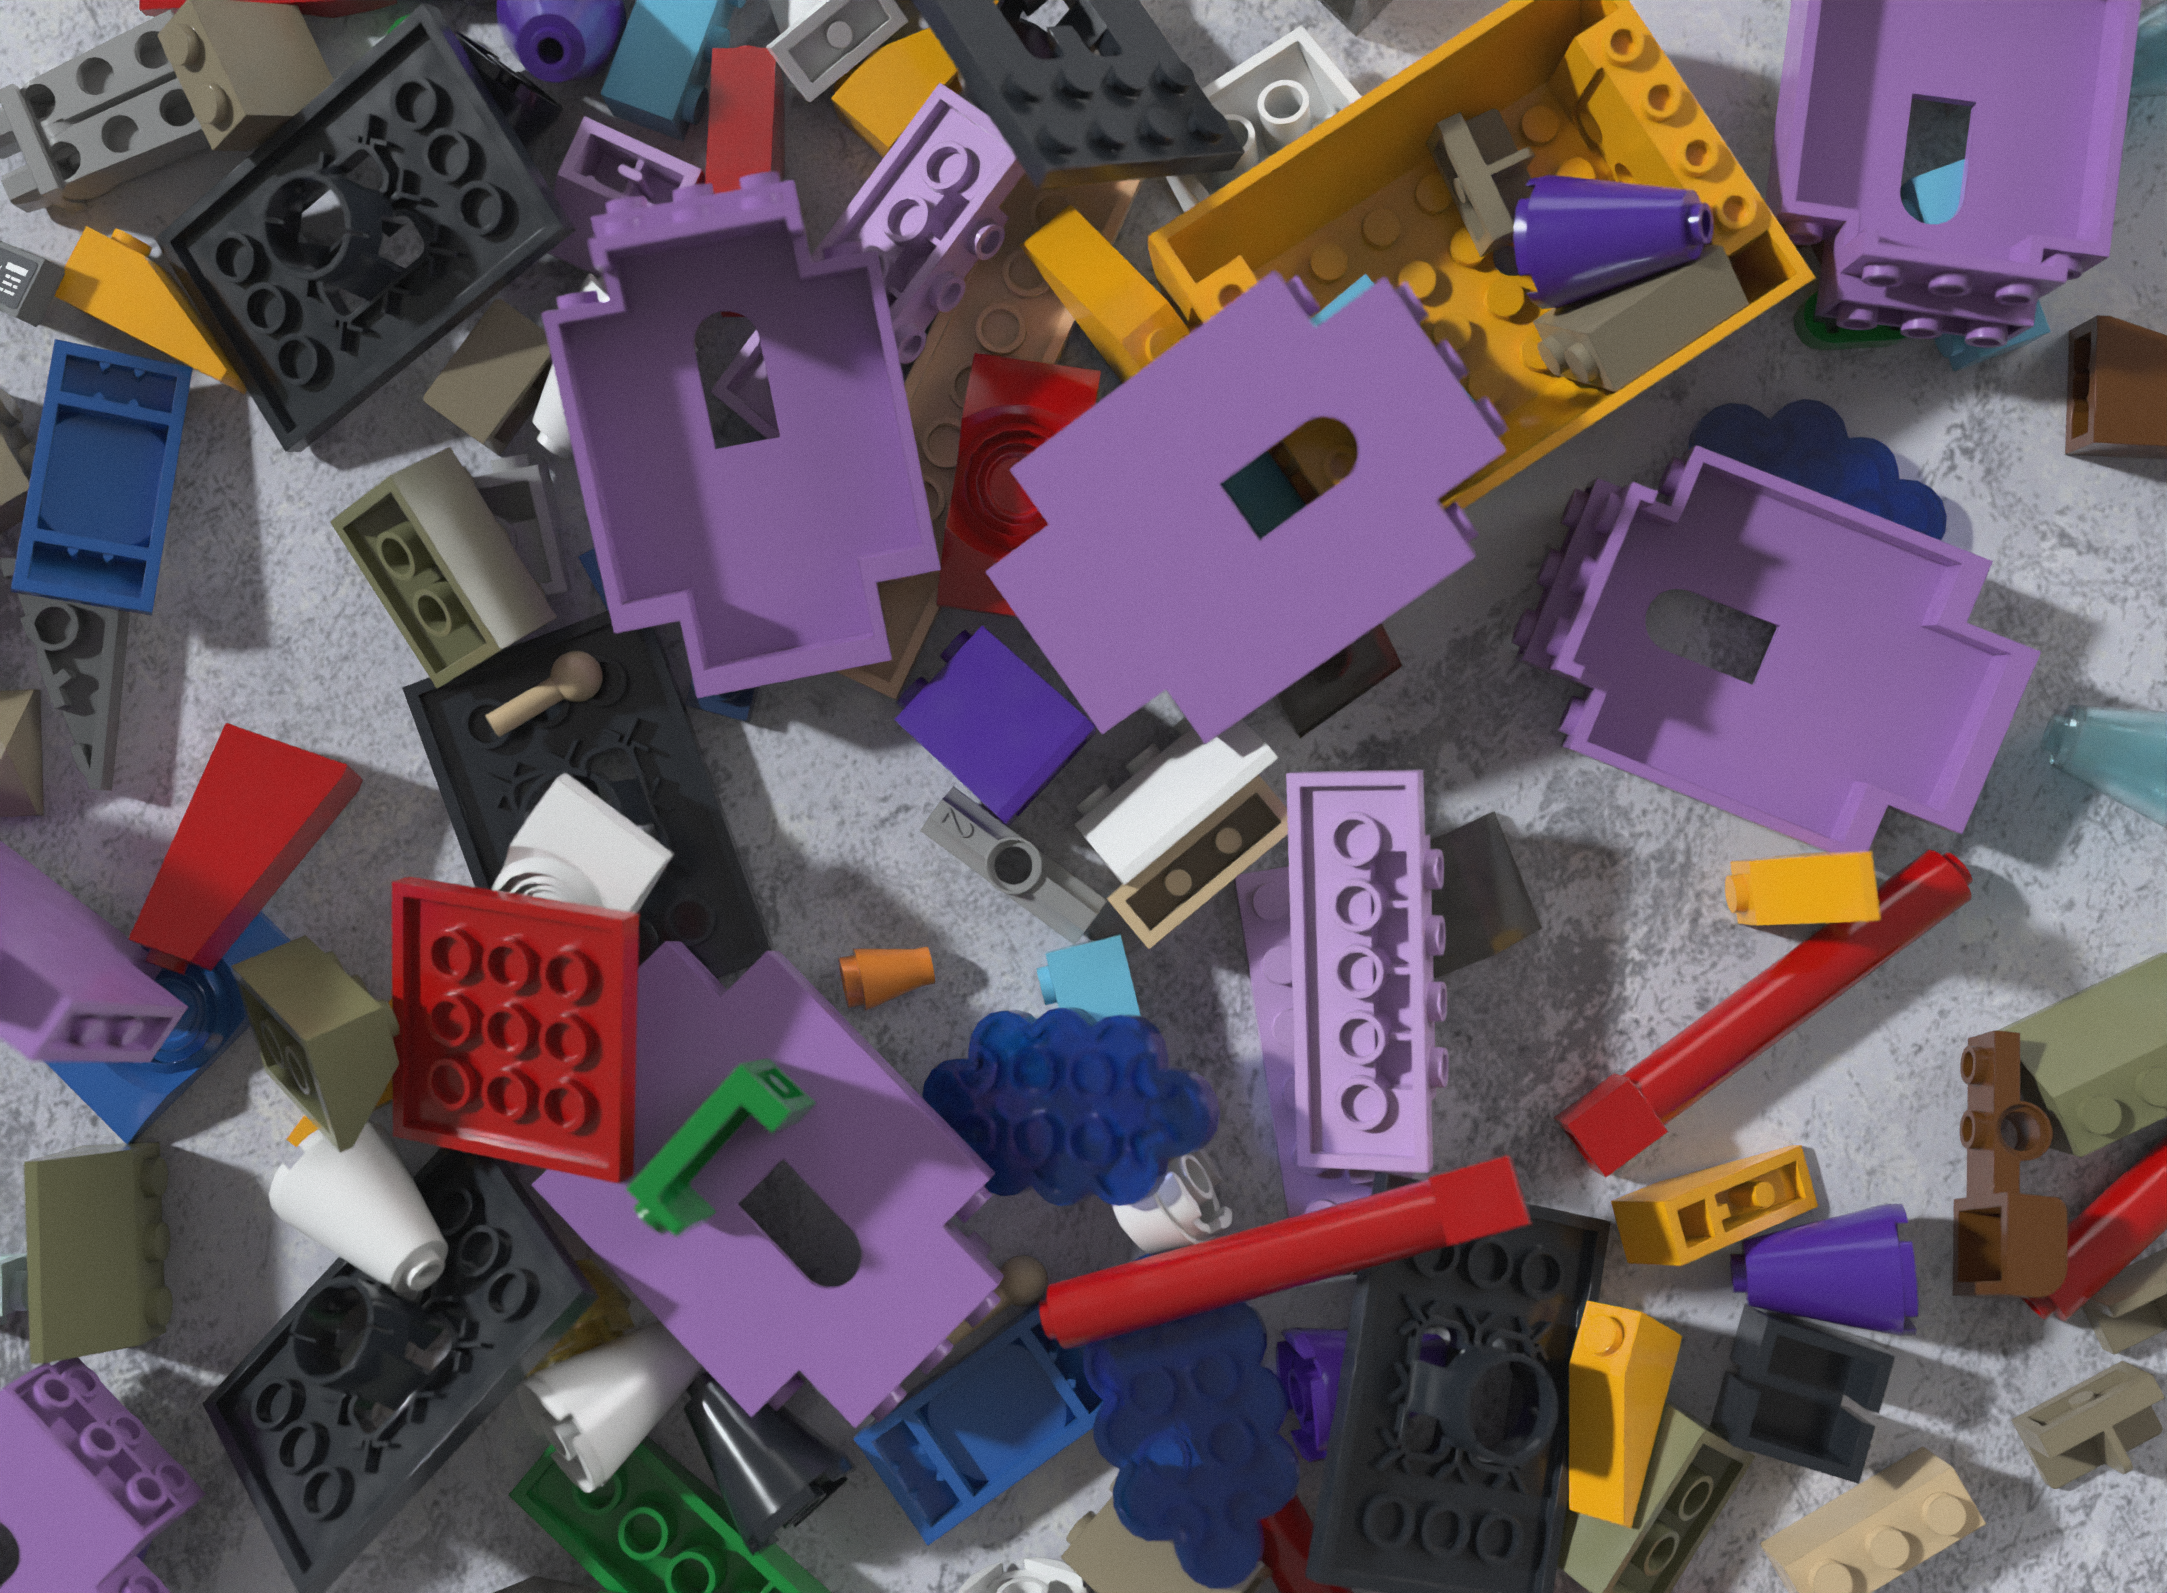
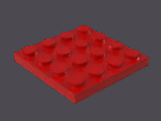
(515, 1027)

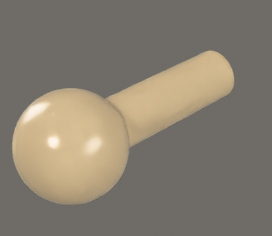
(572, 677)
(1022, 1286)

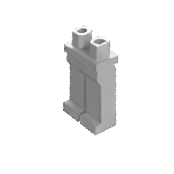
(97, 122)

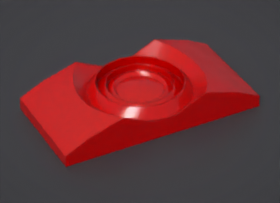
(1005, 417)

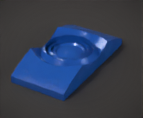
(102, 478)
(138, 1093)
(981, 1424)

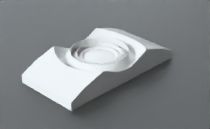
(582, 853)

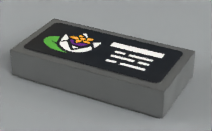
(26, 284)

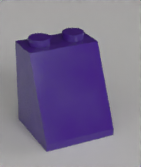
(994, 723)

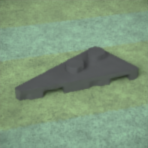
(83, 670)

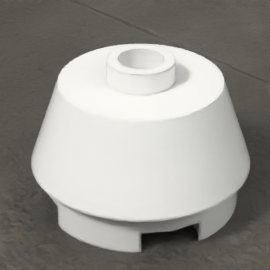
(1181, 1210)

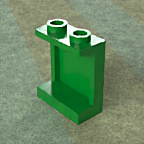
(665, 1186)

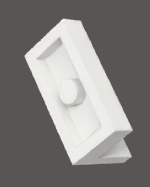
(833, 41)

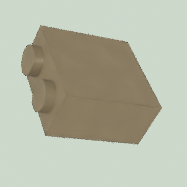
(243, 67)

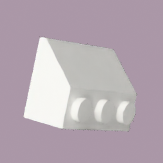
(1269, 106)
(1169, 795)

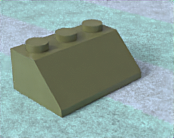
(442, 566)
(319, 1035)
(2099, 1058)
(96, 1250)
(1681, 1498)

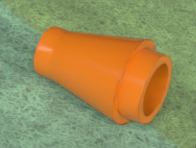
(881, 975)

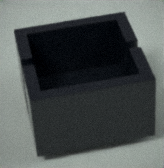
(1793, 1391)

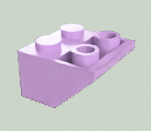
(610, 167)

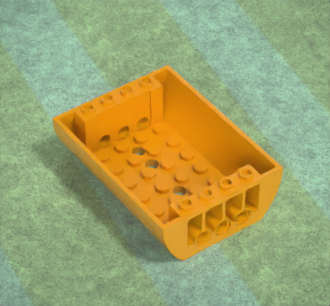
(1368, 199)

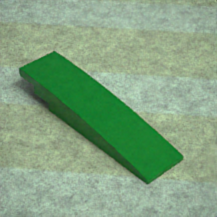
(654, 1530)

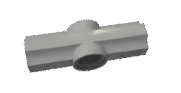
(980, 838)

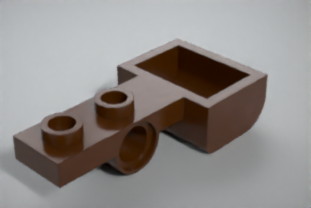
(2002, 1238)

